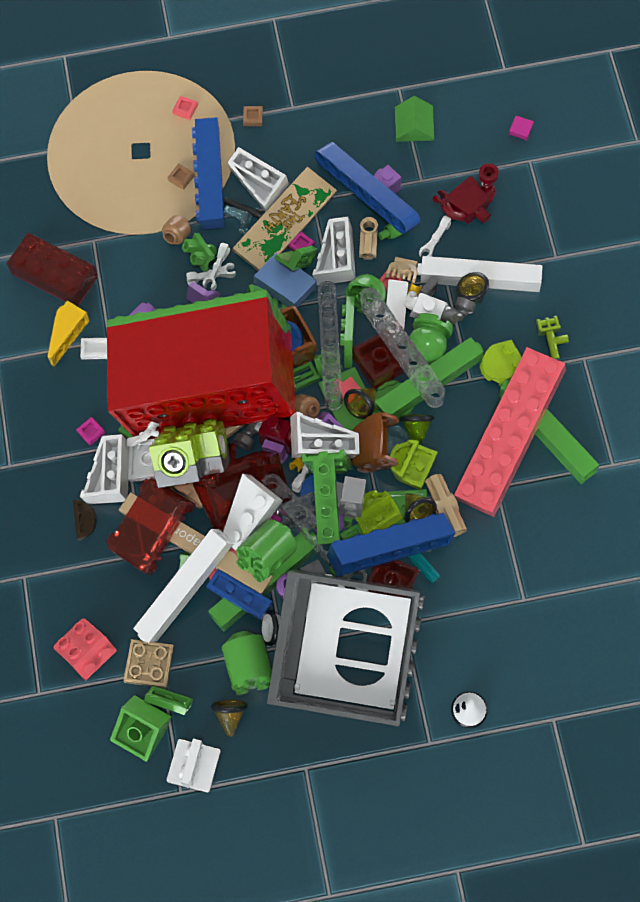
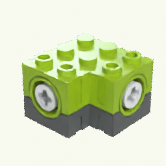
(189, 453)

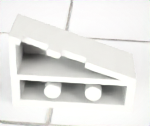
(258, 178)
(337, 253)
(315, 436)
(109, 472)
(250, 509)

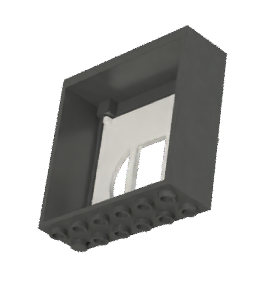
(318, 658)

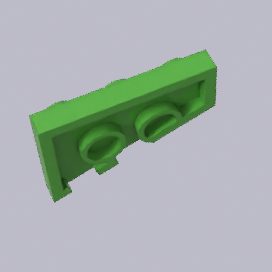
(347, 325)

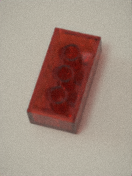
(52, 269)

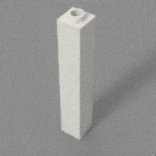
(500, 274)
(183, 586)

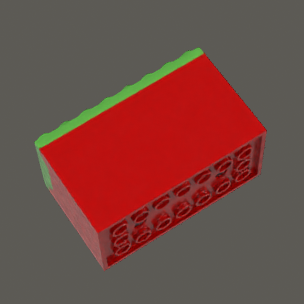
(201, 364)

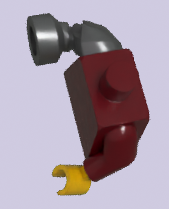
(273, 430)

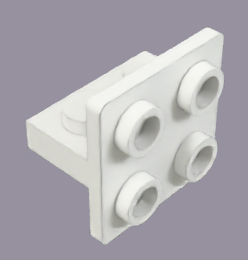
(193, 765)

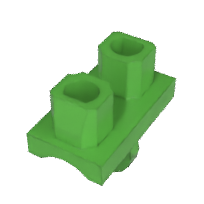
(200, 252)

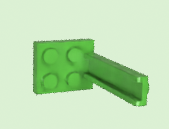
(325, 468)

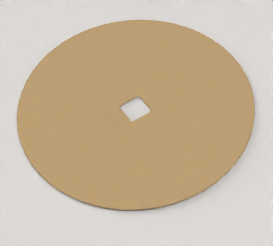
(93, 151)

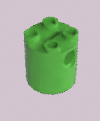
(266, 549)
(247, 662)

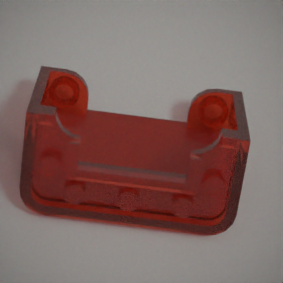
(219, 489)
(149, 525)

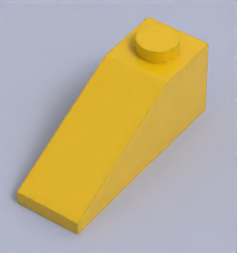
(67, 326)

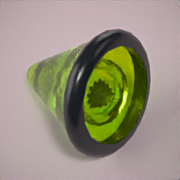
(417, 425)

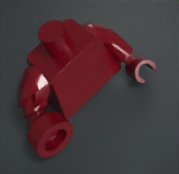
(469, 199)

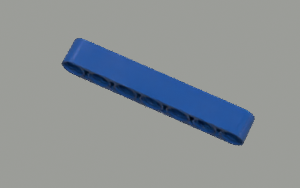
(367, 187)

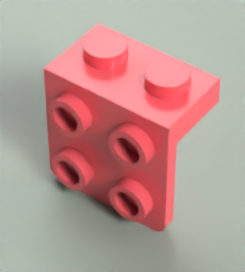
(85, 648)

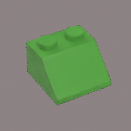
(140, 728)

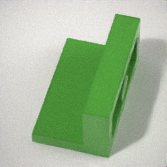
(299, 258)

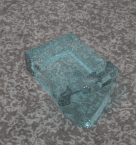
(245, 217)
(396, 436)

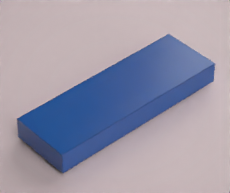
(239, 594)

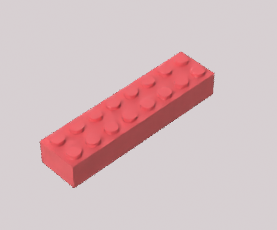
(510, 432)

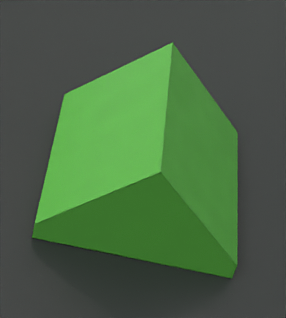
(414, 120)

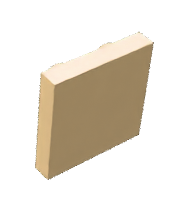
(148, 663)

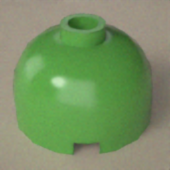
(360, 283)

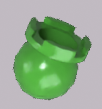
(431, 336)

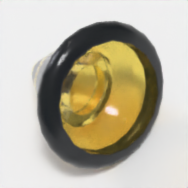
(473, 287)
(360, 402)
(418, 507)
(229, 714)

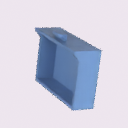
(285, 284)

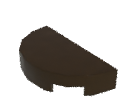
(84, 519)

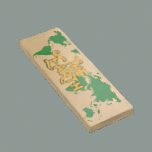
(285, 219)

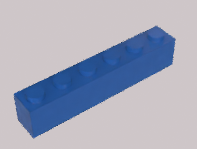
(209, 173)
(390, 544)

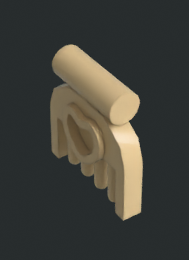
(403, 268)

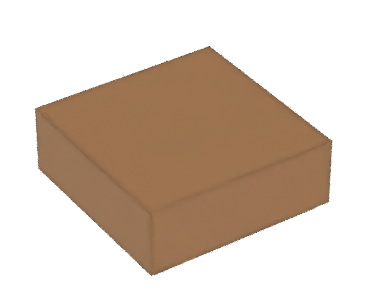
(252, 115)
(181, 176)

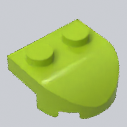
(500, 361)
(413, 463)
(378, 512)

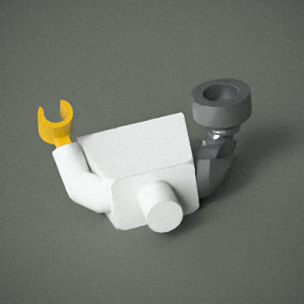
(423, 303)

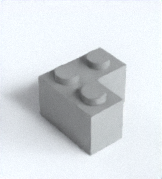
(351, 497)

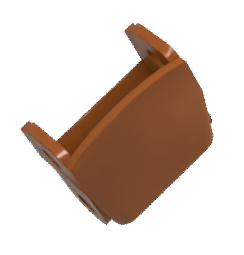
(304, 353)
(374, 443)

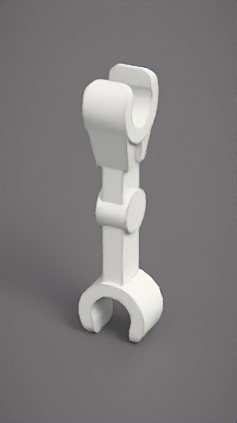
(429, 247)
(223, 252)
(196, 277)
(137, 440)
(299, 480)

